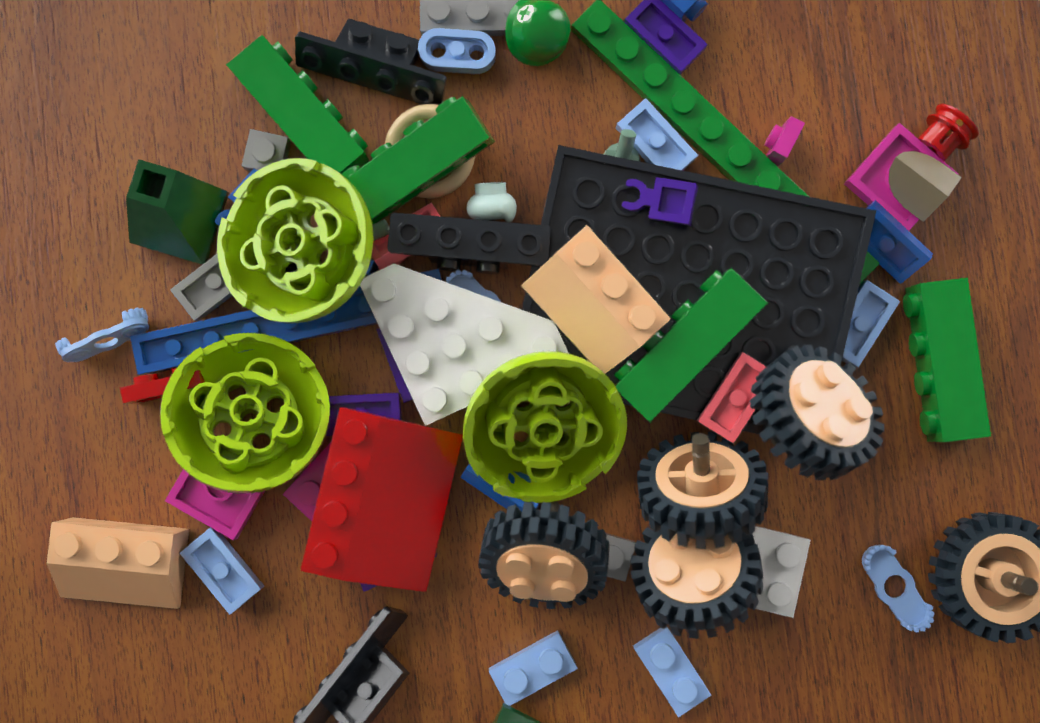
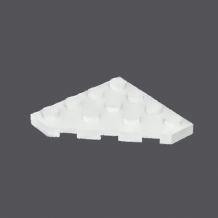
(449, 336)

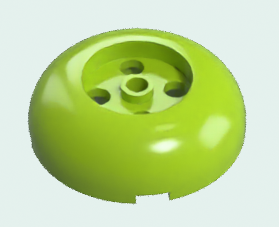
(273, 229)
(266, 373)
(553, 460)

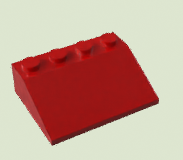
(381, 501)

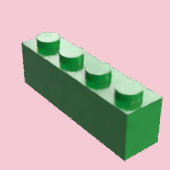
(295, 108)
(420, 158)
(689, 344)
(946, 361)

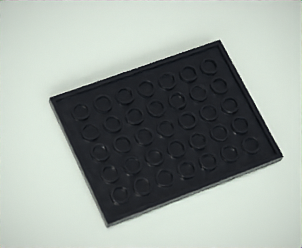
(787, 246)

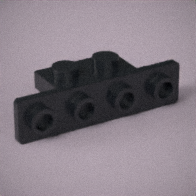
(372, 60)
(468, 242)
(363, 678)

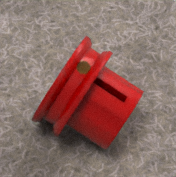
(948, 131)

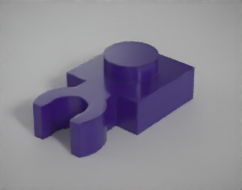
(668, 201)

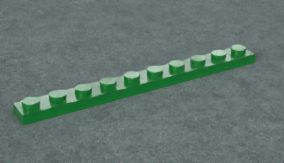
(682, 104)

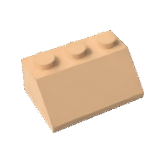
(595, 301)
(117, 561)

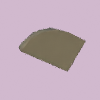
(921, 182)

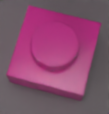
(783, 139)

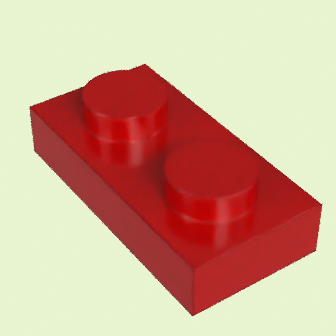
(150, 388)

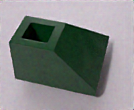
(173, 212)

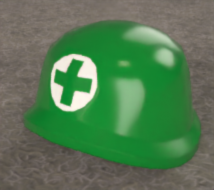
(537, 31)

